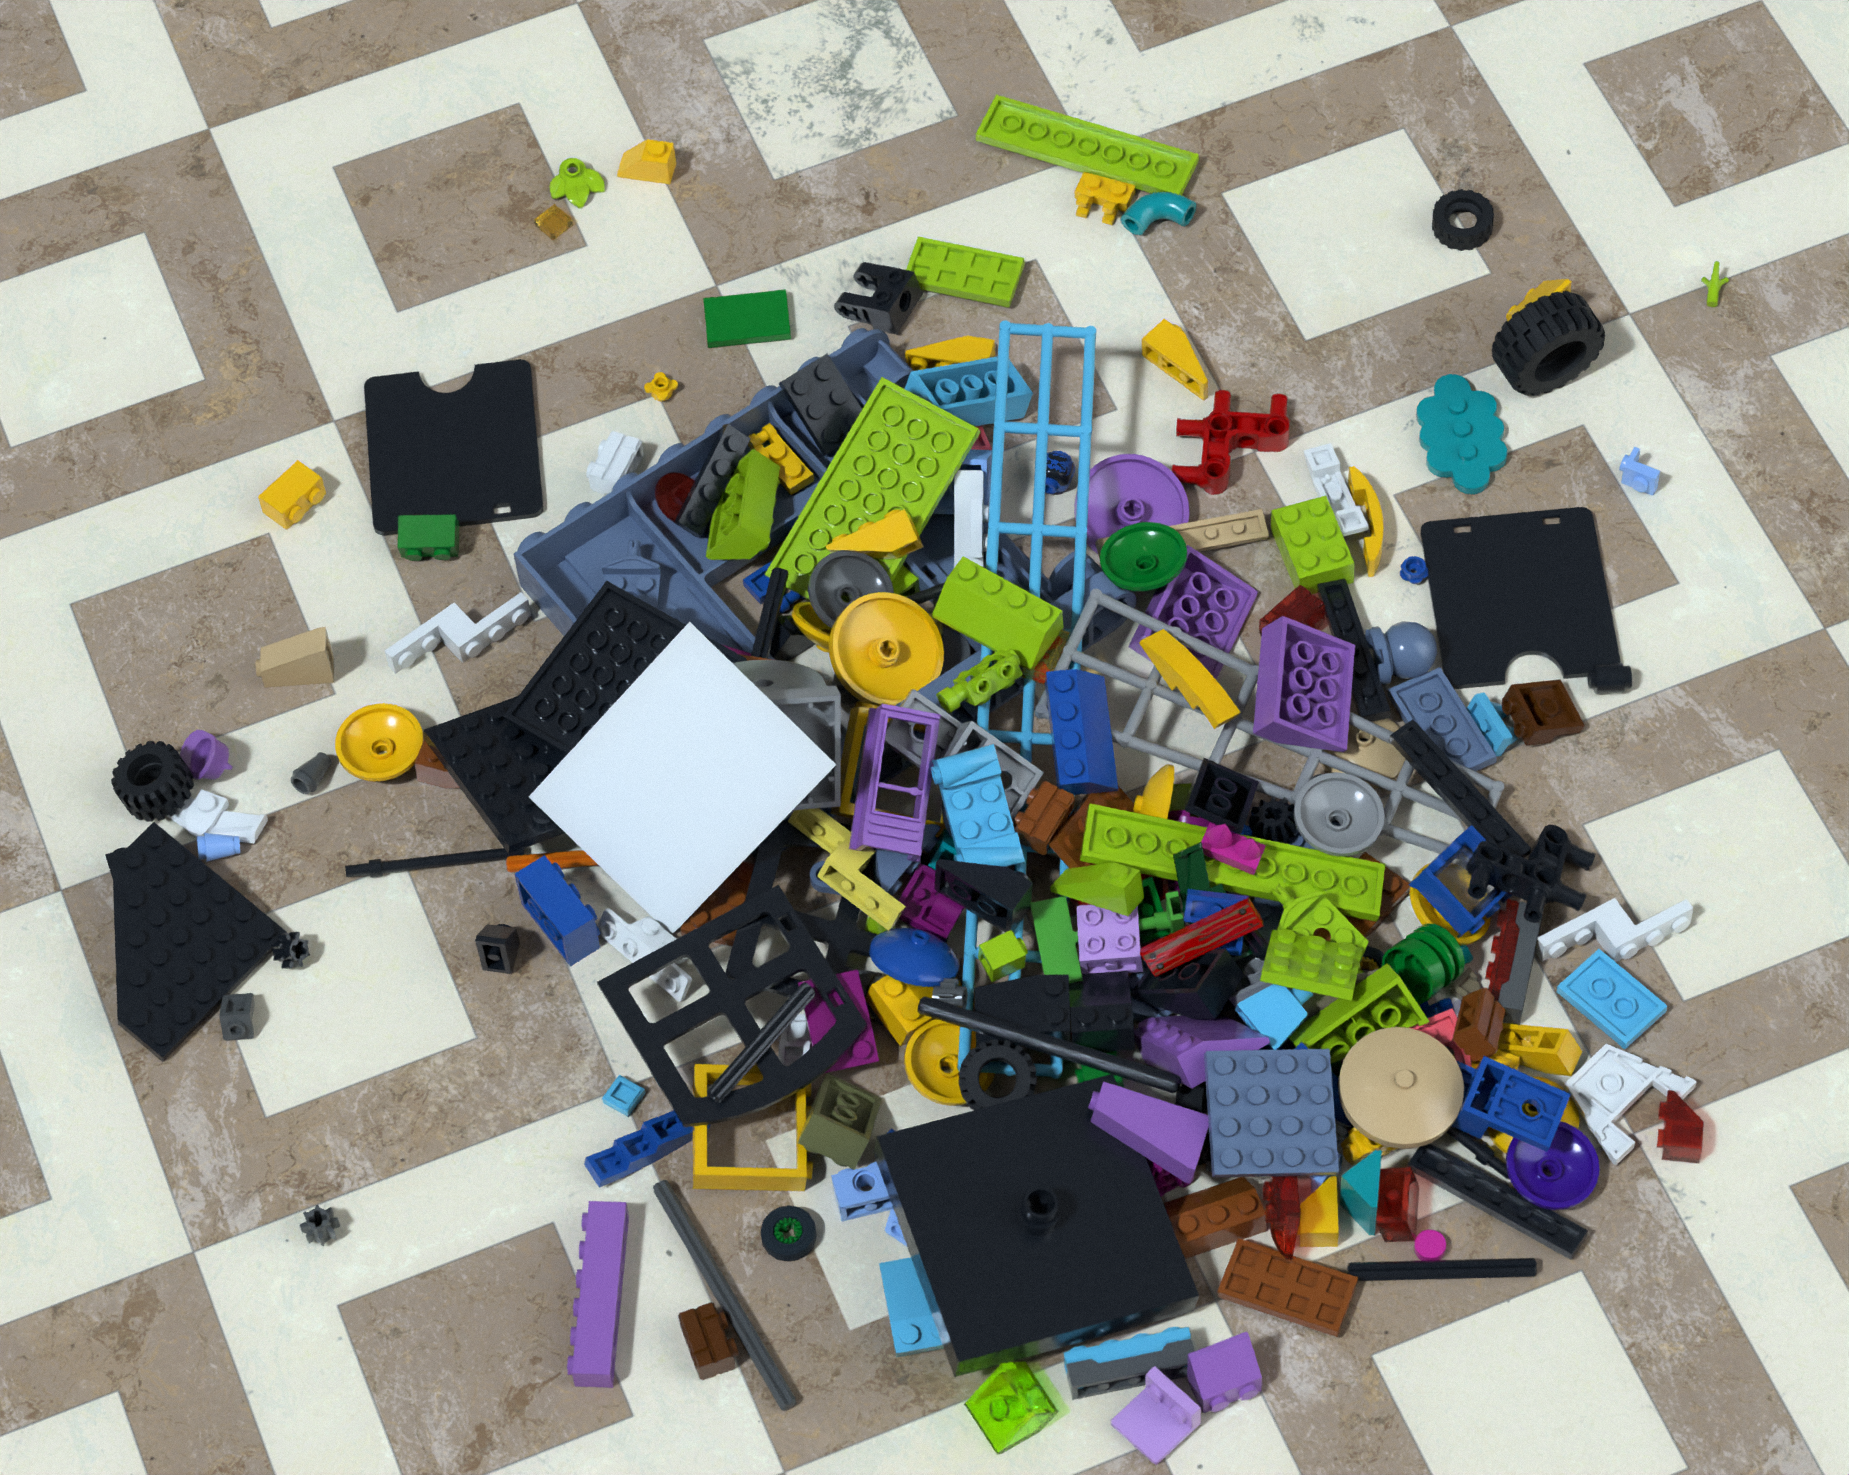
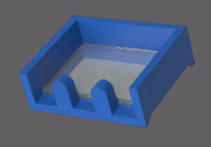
(1447, 884)

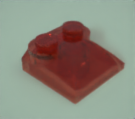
(1283, 1212)

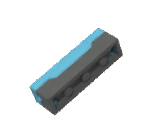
(1124, 1363)

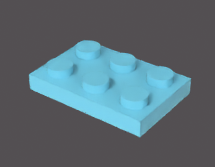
(1611, 998)

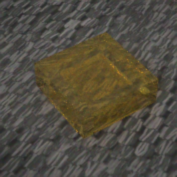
(553, 222)

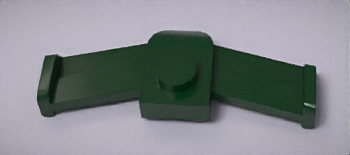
(1193, 874)

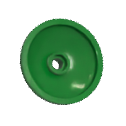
(1143, 556)

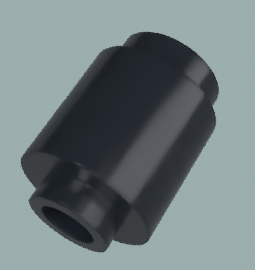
(1609, 678)

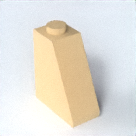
(297, 660)

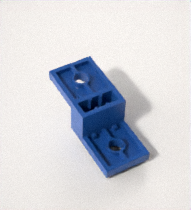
(1496, 1099)

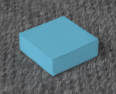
(623, 1095)

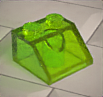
(1010, 1406)

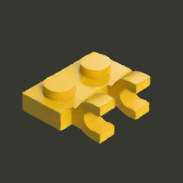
(1102, 191)

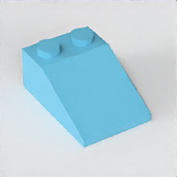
(908, 1309)

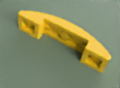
(1364, 494)

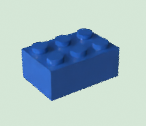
(558, 910)

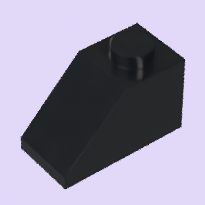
(497, 948)

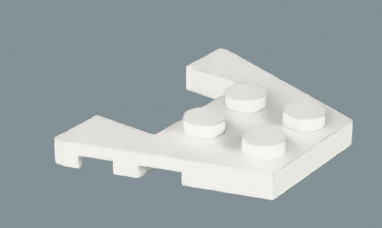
(1610, 1086)

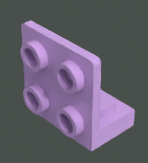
(1108, 940)
(1158, 1417)

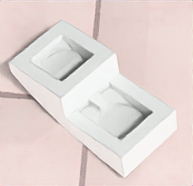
(794, 1041)

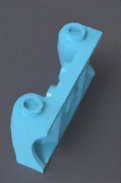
(977, 808)

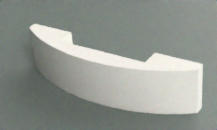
(1328, 481)

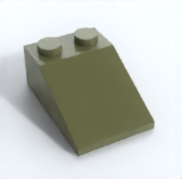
(840, 1121)

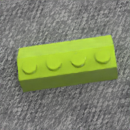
(745, 510)
(997, 613)

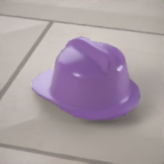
(205, 755)

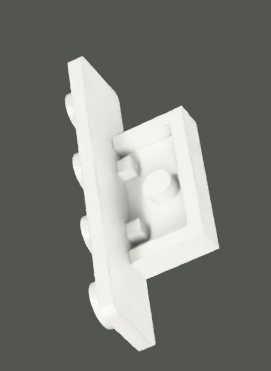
(969, 516)
(640, 940)

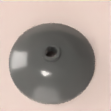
(844, 575)

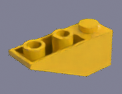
(950, 352)
(885, 539)

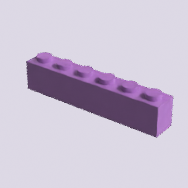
(600, 1294)

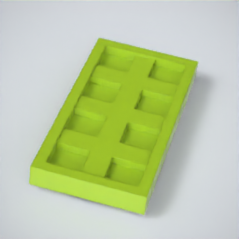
(965, 271)

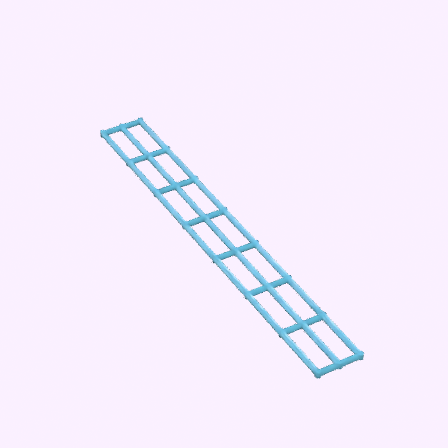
(1037, 531)

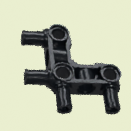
(1532, 878)

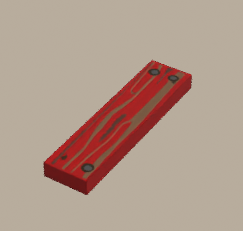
(1201, 937)

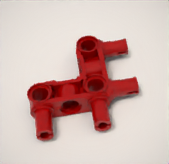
(1230, 430)

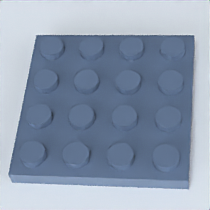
(1271, 1113)

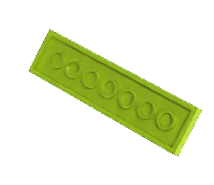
(1086, 146)

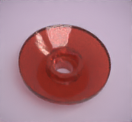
(671, 493)

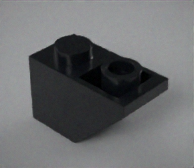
(788, 640)

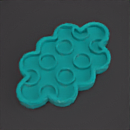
(1461, 434)

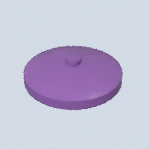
(1132, 491)

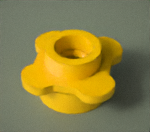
(661, 393)

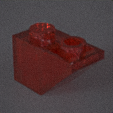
(1682, 1130)

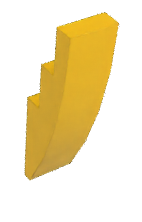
(1190, 676)

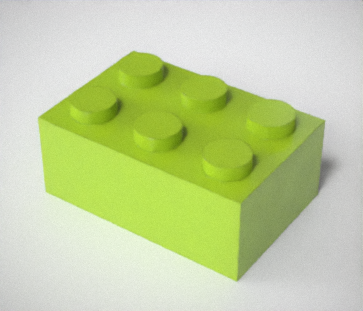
(1312, 543)

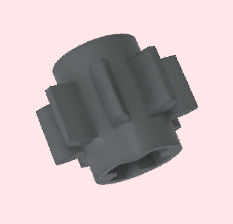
(951, 993)
(319, 1233)

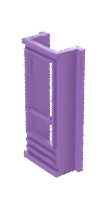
(884, 829)

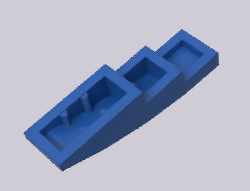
(639, 1149)

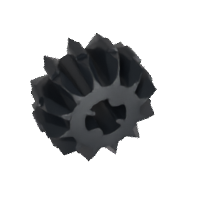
(1273, 821)

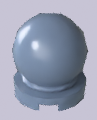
(1402, 651)

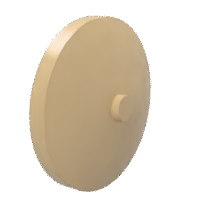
(1400, 1087)

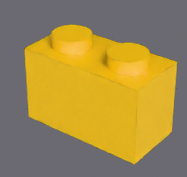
(292, 495)

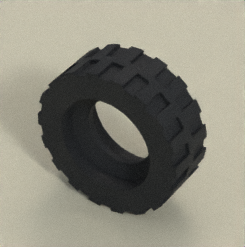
(1462, 237)

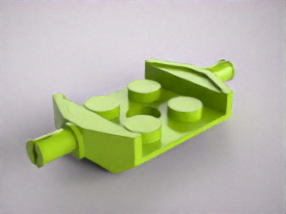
(1315, 911)

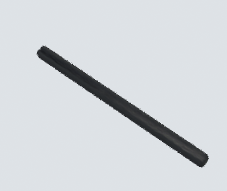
(1049, 1045)

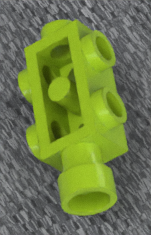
(983, 681)

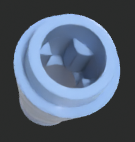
(217, 846)

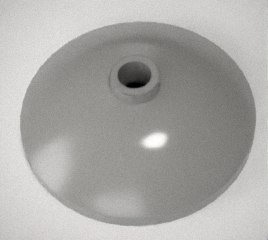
(1343, 800)

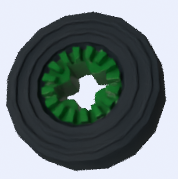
(783, 1220)

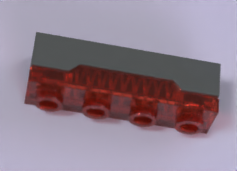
(1513, 959)

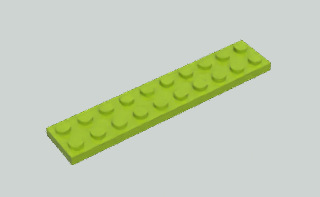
(1151, 841)

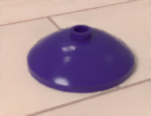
(1569, 1160)

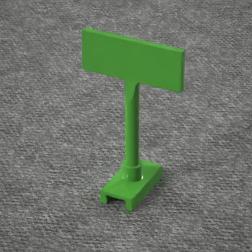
(1059, 941)

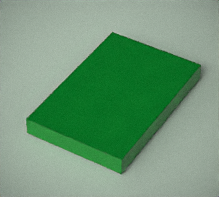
(747, 318)

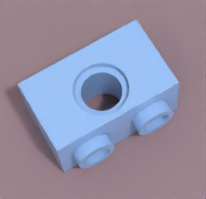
(856, 1203)

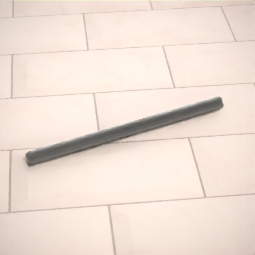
(724, 1295)

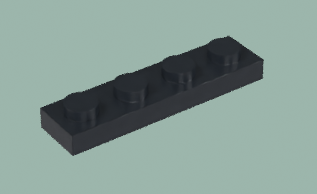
(712, 480)

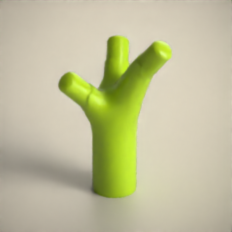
(1714, 285)

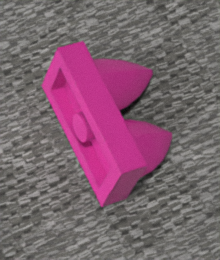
(1232, 848)

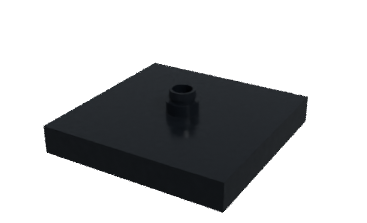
(1032, 1228)

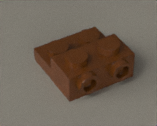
(1541, 711)

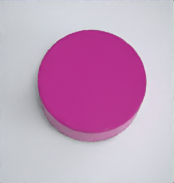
(1430, 1245)

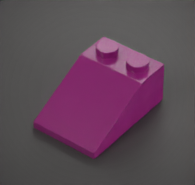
(820, 1021)

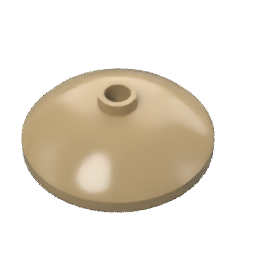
(1371, 754)

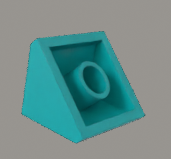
(1360, 1191)

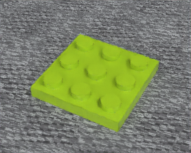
(1311, 964)

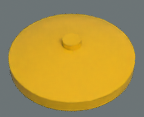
(885, 648)

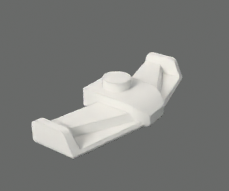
(209, 815)

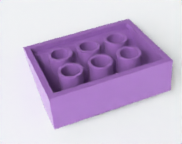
(1202, 603)
(1303, 686)
(1179, 1043)

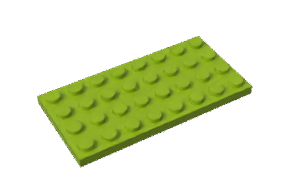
(891, 459)

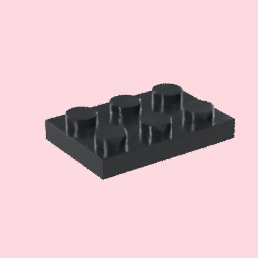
(822, 402)

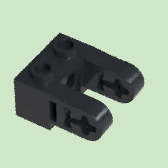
(891, 303)

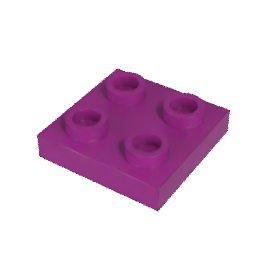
(926, 907)

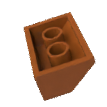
(1216, 1216)

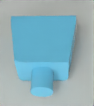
(1274, 1013)

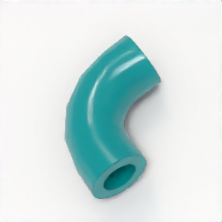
(1158, 206)

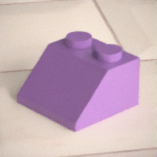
(1224, 1373)

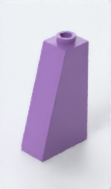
(1152, 1127)

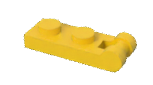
(793, 472)

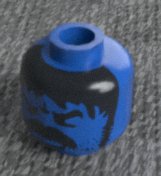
(1058, 472)

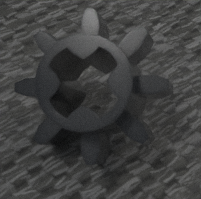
(290, 950)

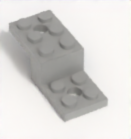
(958, 738)

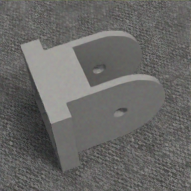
(812, 708)

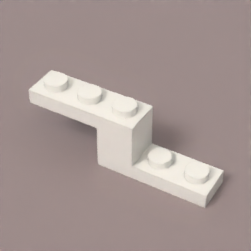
(458, 633)
(1614, 930)

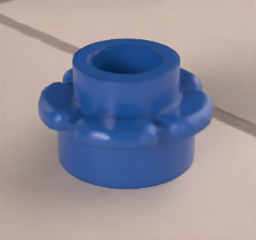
(1413, 564)

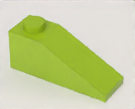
(1102, 885)

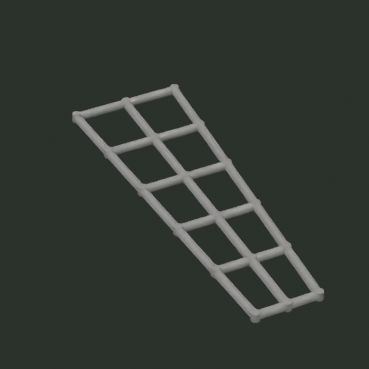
(1152, 687)

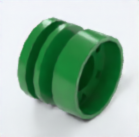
(1426, 961)

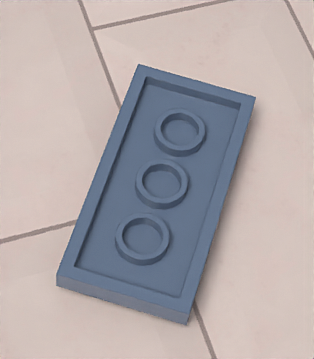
(1443, 717)

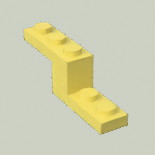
(845, 866)

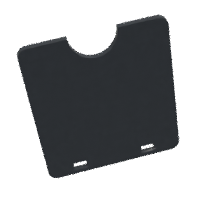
(454, 448)
(1518, 593)

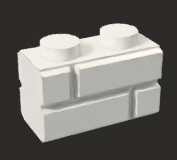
(615, 459)

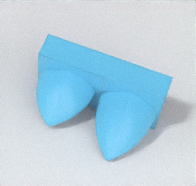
(1489, 720)

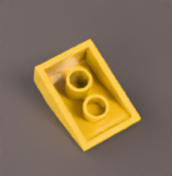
(898, 1006)

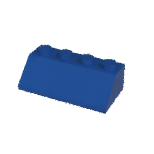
(1080, 732)

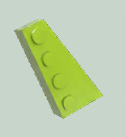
(1376, 1004)

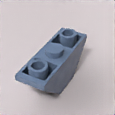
(890, 865)

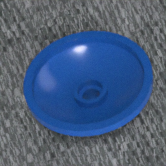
(914, 956)

